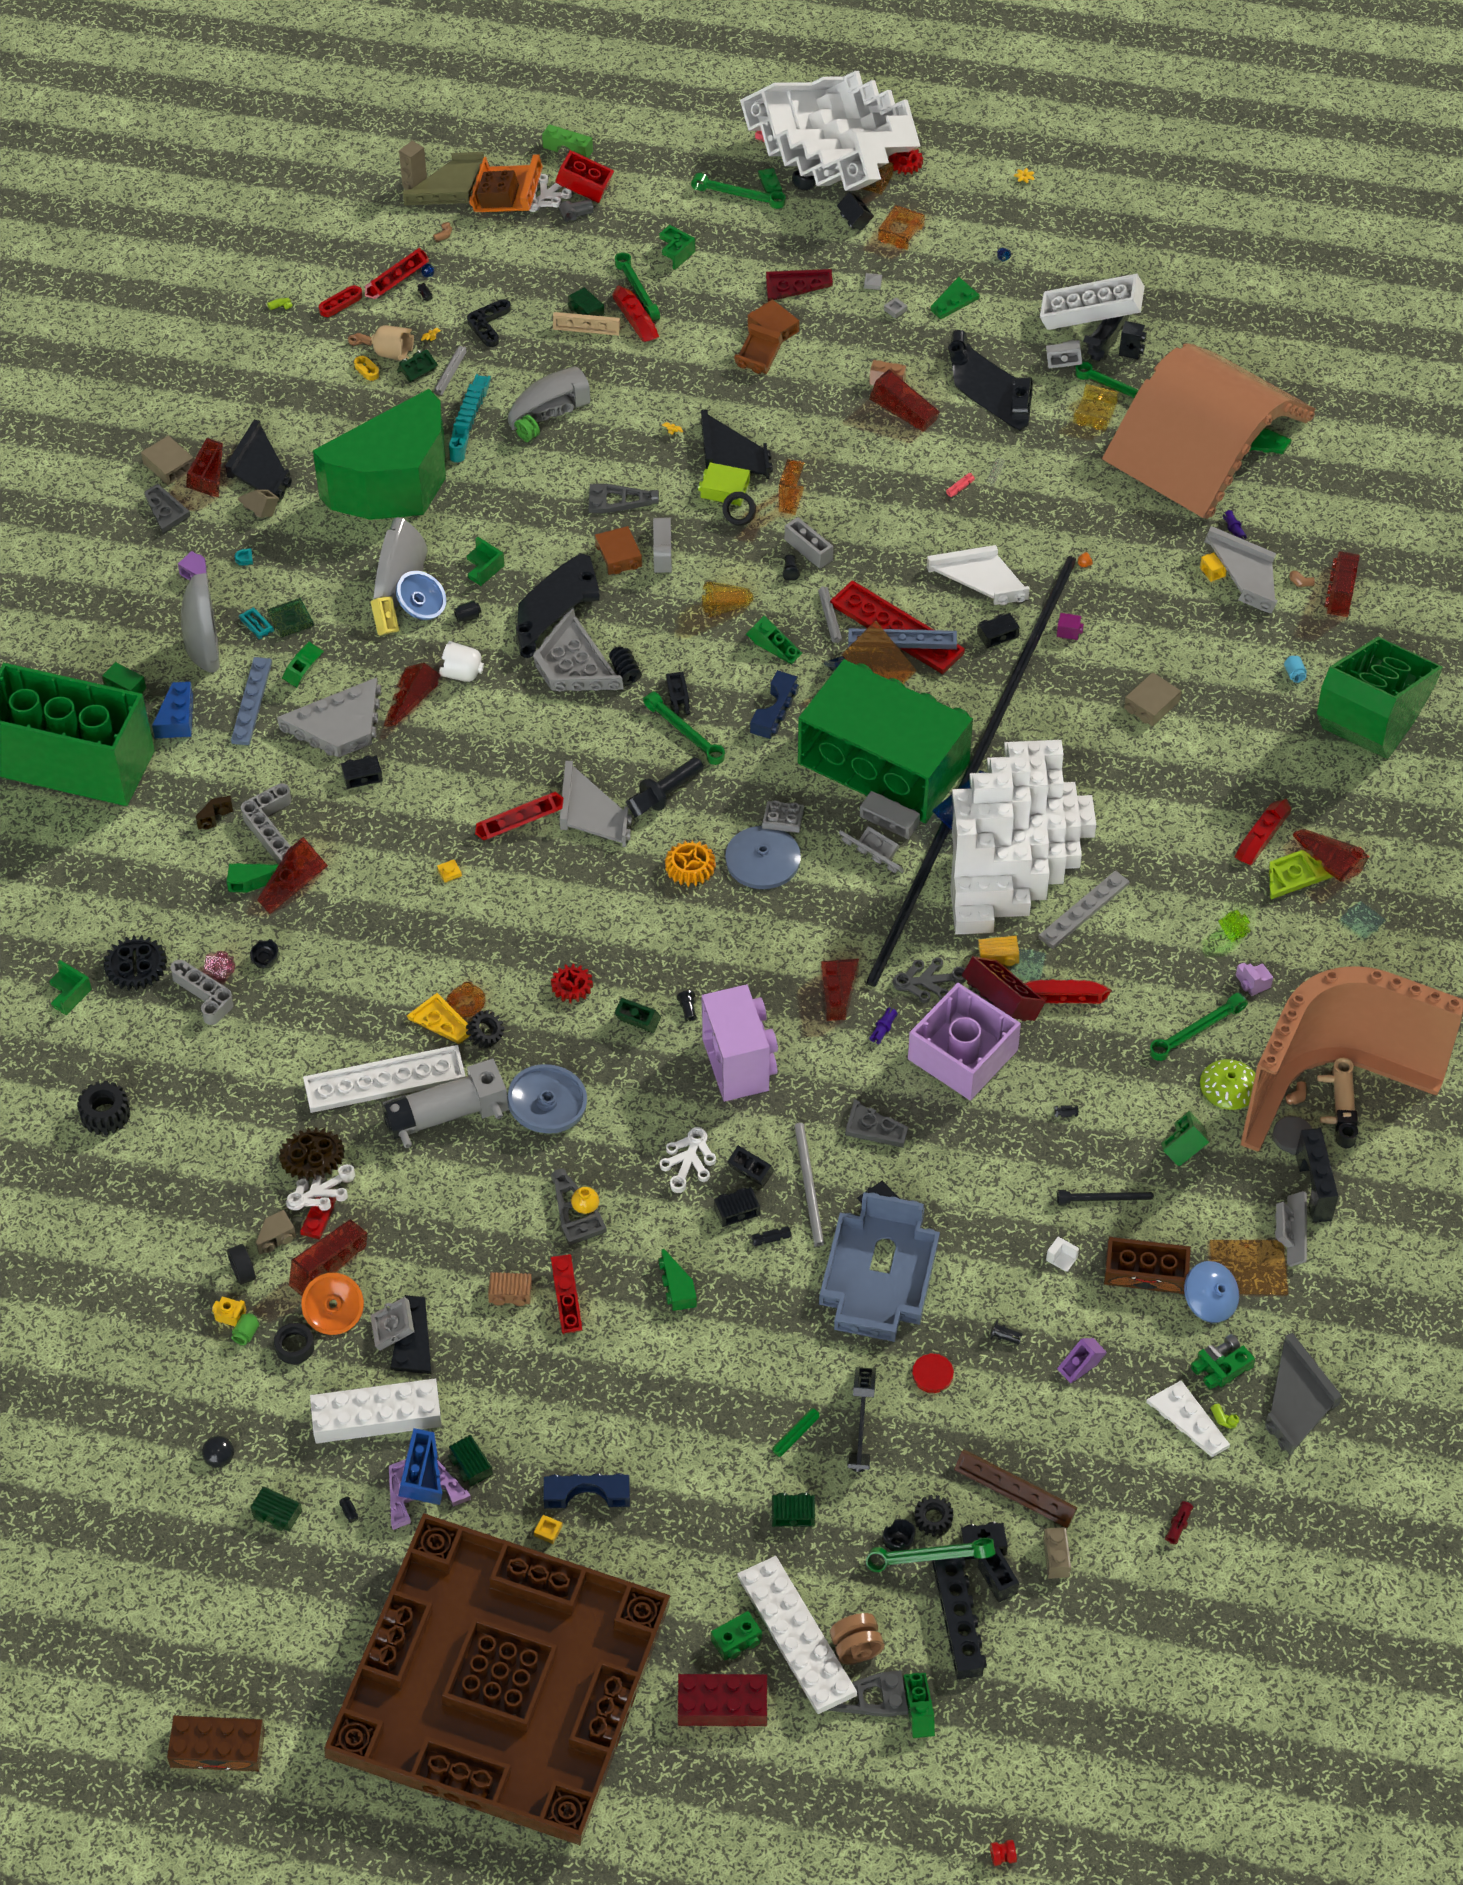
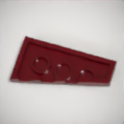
(796, 282)

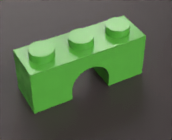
(555, 137)

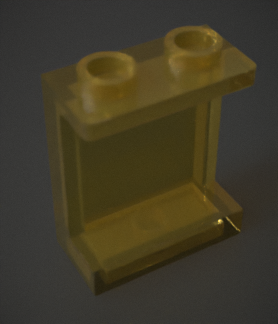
(1096, 407)

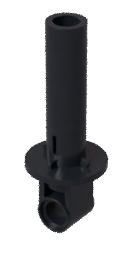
(654, 793)

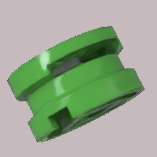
(526, 428)

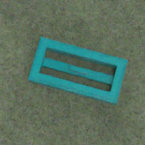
(269, 628)

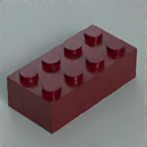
(1003, 988)
(722, 1699)

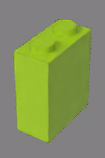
(723, 480)

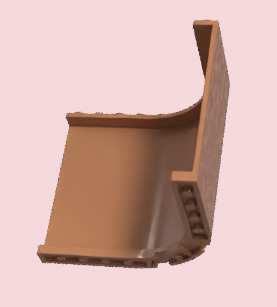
(1196, 426)
(1361, 1016)

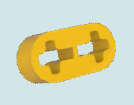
(364, 370)

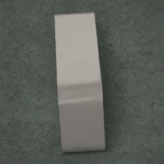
(662, 545)
(205, 988)

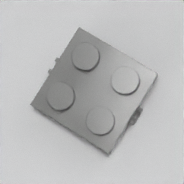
(392, 1323)

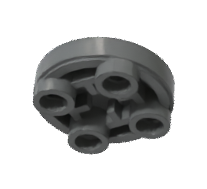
(1287, 1133)

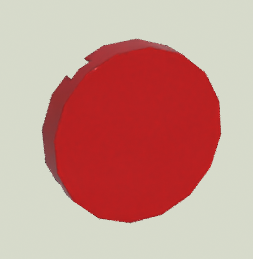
(932, 1373)

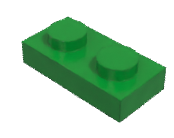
(769, 180)

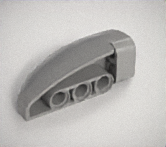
(552, 396)
(401, 552)
(199, 624)

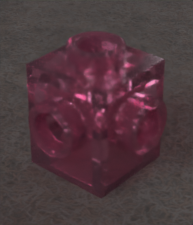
(219, 965)

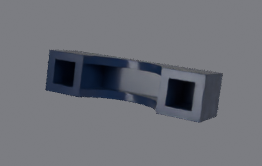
(766, 721)
(561, 1489)

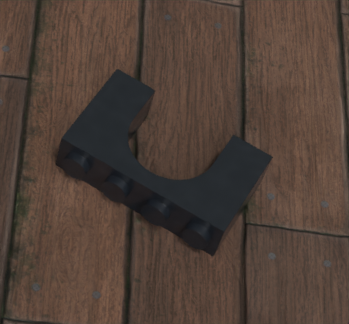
(1313, 1157)

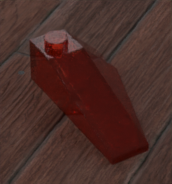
(414, 686)
(1339, 858)
(295, 871)

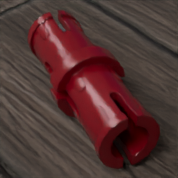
(1174, 1533)

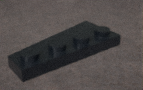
(413, 1351)

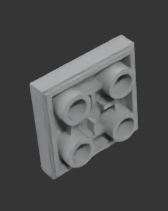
(783, 816)

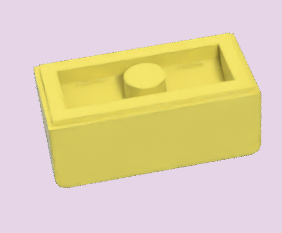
(384, 615)

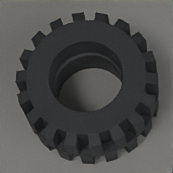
(105, 1120)

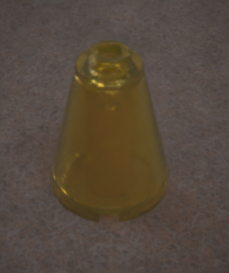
(724, 598)

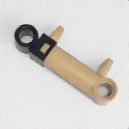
(1346, 1115)

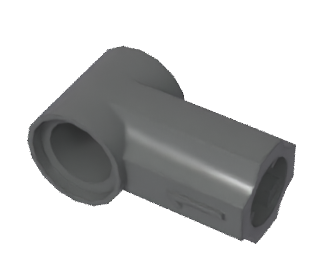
(572, 210)

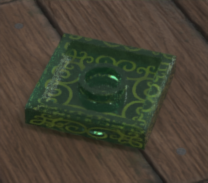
(290, 617)

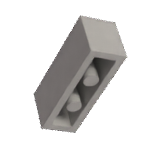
(808, 542)
(889, 815)

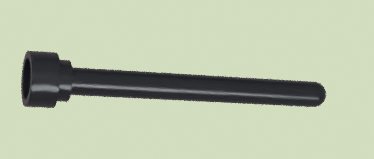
(1065, 1197)

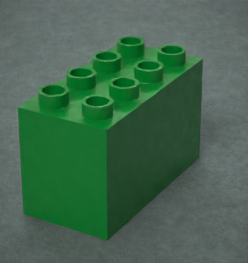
(72, 734)
(884, 738)

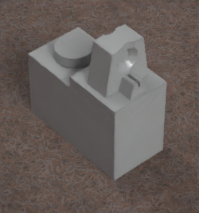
(1064, 354)

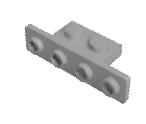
(877, 845)
(1292, 1227)

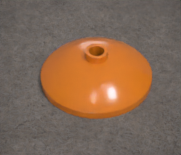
(317, 1299)

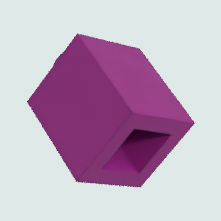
(1069, 626)

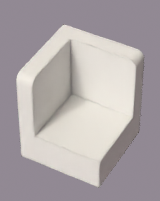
(1062, 1254)

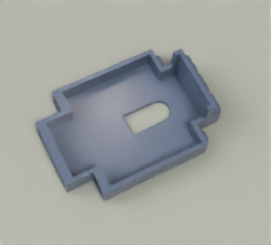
(871, 1300)

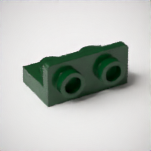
(417, 366)

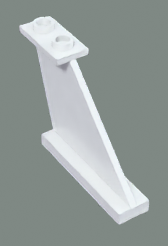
(981, 571)

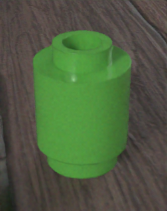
(245, 1329)

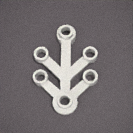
(549, 194)
(688, 1157)
(298, 1200)

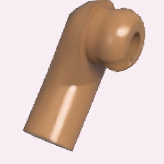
(444, 234)
(359, 338)
(1300, 581)
(1297, 1096)

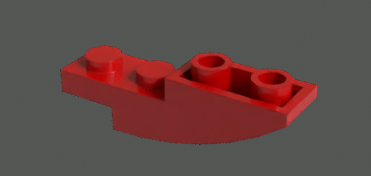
(566, 1294)

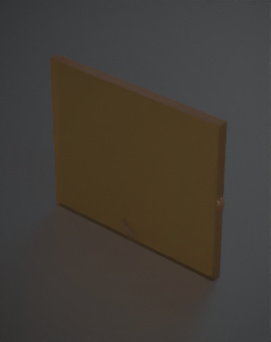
(879, 654)
(1255, 1264)

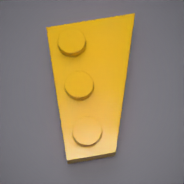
(440, 1018)

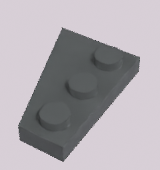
(165, 508)
(871, 1126)

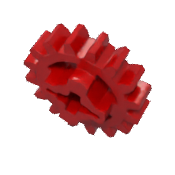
(906, 161)
(571, 983)

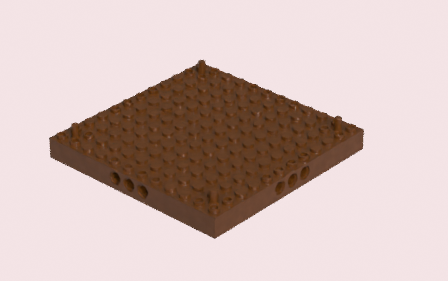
(499, 1678)

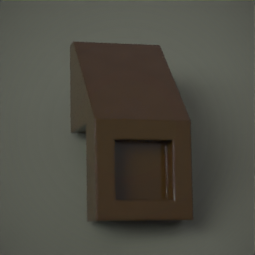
(206, 817)

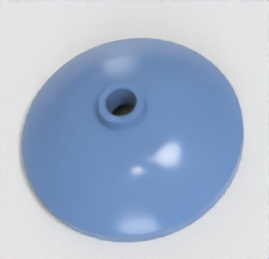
(421, 595)
(1203, 1292)

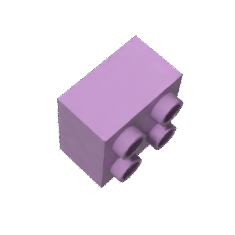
(964, 1041)
(738, 1042)

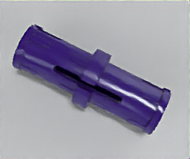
(1233, 525)
(883, 1025)

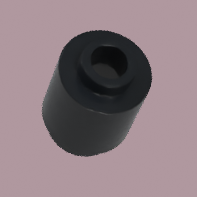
(467, 611)

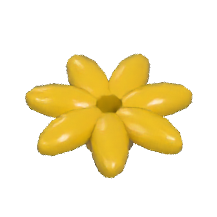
(1024, 175)
(430, 335)
(672, 428)

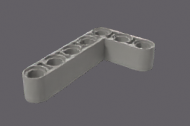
(255, 816)

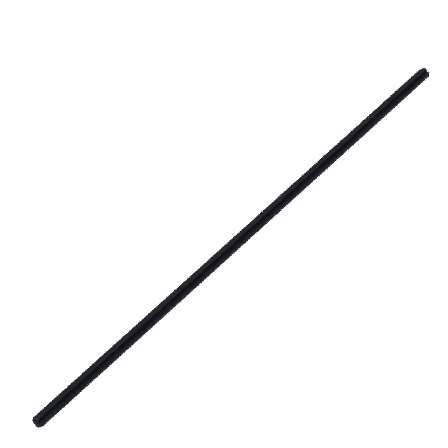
(973, 767)

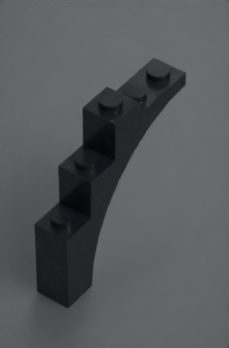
(1102, 338)

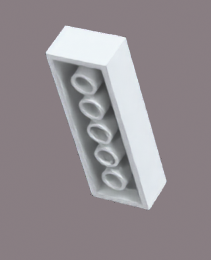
(1092, 301)
(375, 1411)

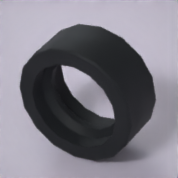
(739, 495)
(241, 1264)
(294, 1357)

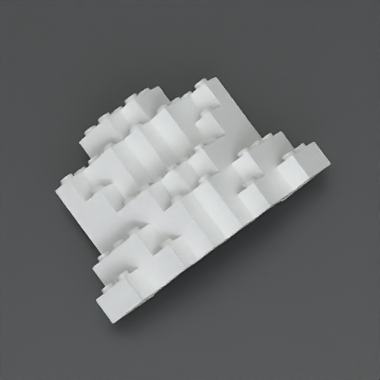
(832, 127)
(1014, 834)

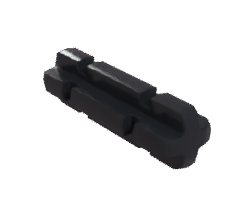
(771, 1236)

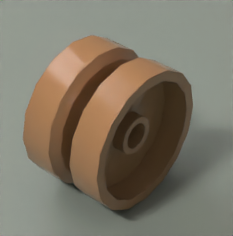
(857, 1638)

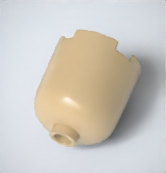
(392, 342)

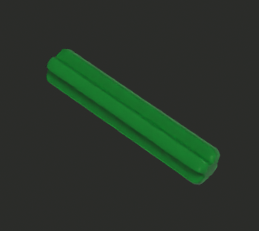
(795, 1432)

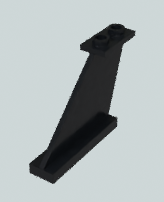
(732, 449)
(257, 463)
(864, 1387)

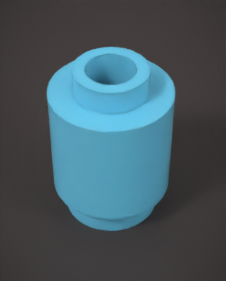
(1295, 669)

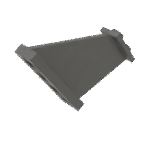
(1300, 1396)

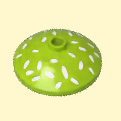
(1225, 1091)

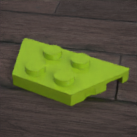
(1294, 873)

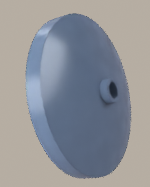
(762, 857)
(547, 1098)

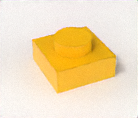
(449, 870)
(548, 1529)

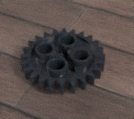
(150, 963)

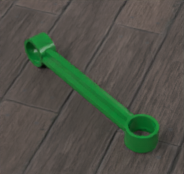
(739, 191)
(650, 308)
(1103, 379)
(655, 703)
(1234, 1005)
(979, 1549)

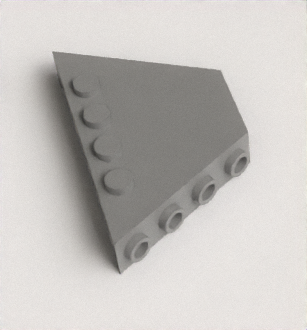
(573, 661)
(338, 721)

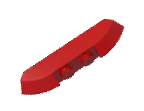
(396, 274)
(635, 314)
(519, 815)
(1263, 831)
(1070, 991)

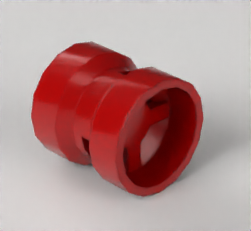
(1003, 1852)

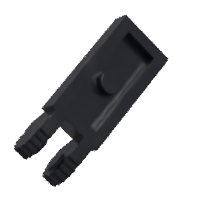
(678, 691)

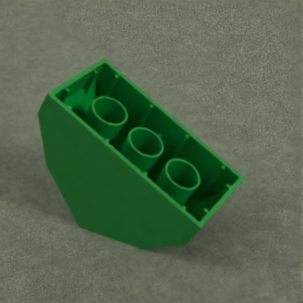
(387, 463)
(1376, 695)

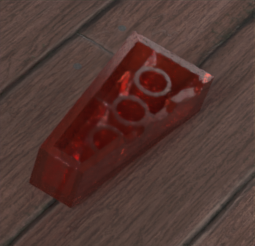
(903, 401)
(1343, 584)
(327, 1255)

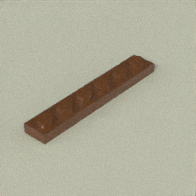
(1015, 1488)

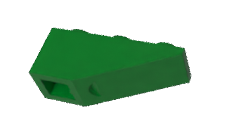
(771, 639)
(302, 664)
(248, 876)
(680, 1285)
(919, 1705)

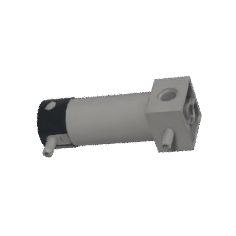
(478, 1092)

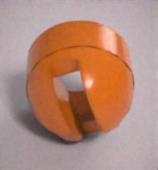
(1085, 560)

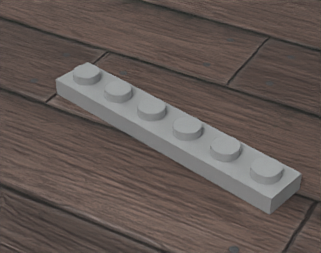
(1083, 909)

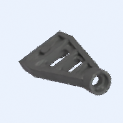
(599, 492)
(580, 1229)
(892, 1691)

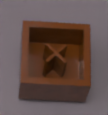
(497, 189)

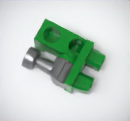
(1221, 1368)

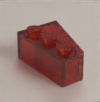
(206, 469)
(838, 983)

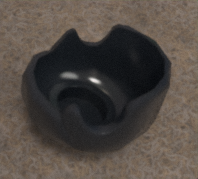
(803, 182)
(264, 951)
(217, 1451)
(901, 1531)

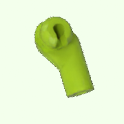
(286, 302)
(1222, 1419)

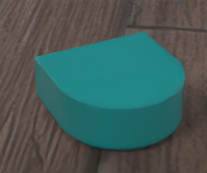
(244, 557)

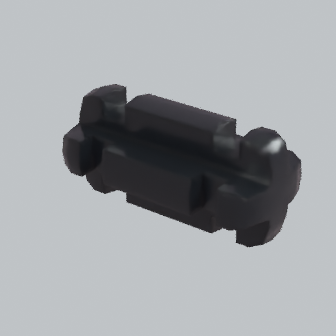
(425, 292)
(1066, 1110)
(348, 1509)

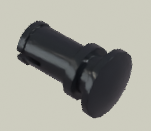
(790, 570)
(687, 1003)
(1005, 1333)

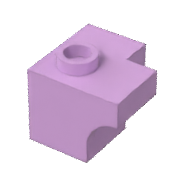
(1254, 978)

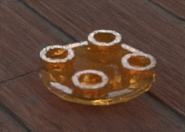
(467, 999)

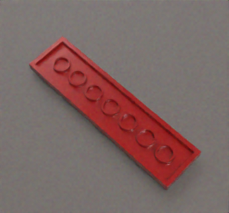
(868, 607)

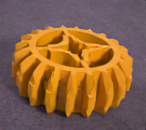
(693, 869)

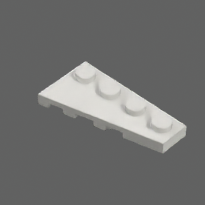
(1188, 1416)

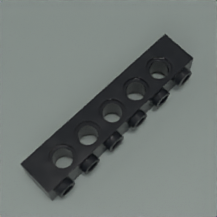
(964, 1665)

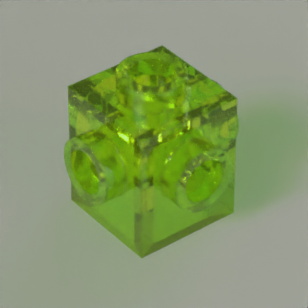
(1235, 925)

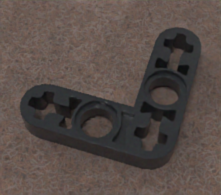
(483, 320)

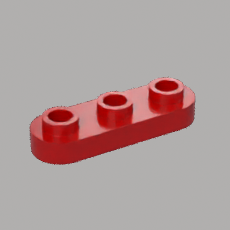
(340, 301)

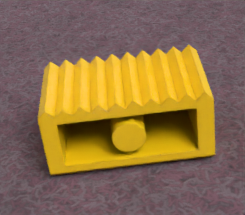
(1000, 948)

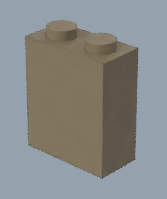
(167, 460)
(1152, 699)

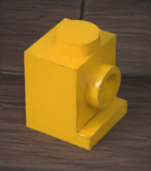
(1212, 567)
(231, 1314)

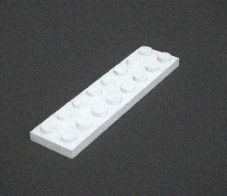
(383, 1078)
(797, 1635)

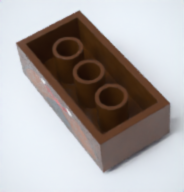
(1146, 1265)
(216, 1743)

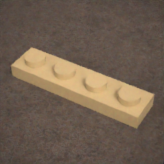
(586, 323)

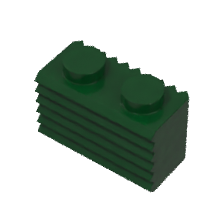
(585, 303)
(637, 1015)
(470, 1461)
(275, 1509)
(793, 1510)

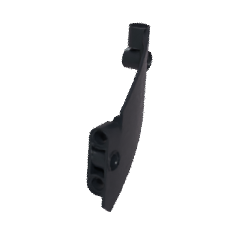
(990, 385)
(552, 598)

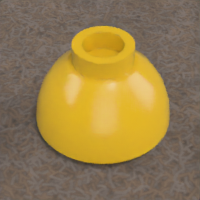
(585, 1200)

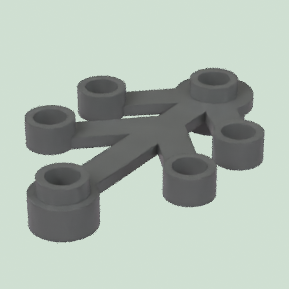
(926, 979)

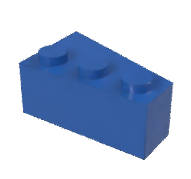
(175, 712)
(421, 1471)

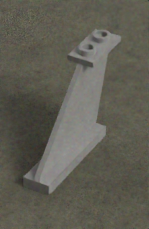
(1248, 567)
(590, 809)

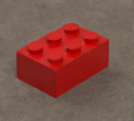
(584, 176)

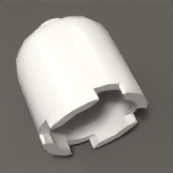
(461, 662)

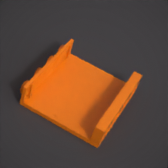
(527, 178)

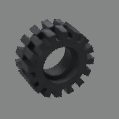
(476, 1033)
(933, 1504)

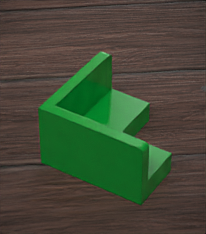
(680, 245)
(487, 561)
(73, 987)
(1186, 1140)

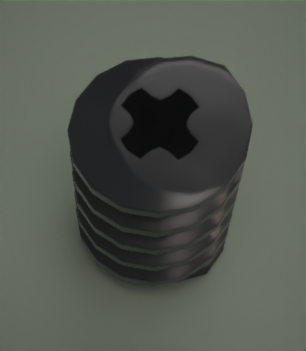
(625, 665)

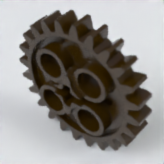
(311, 1154)

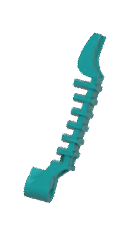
(466, 416)

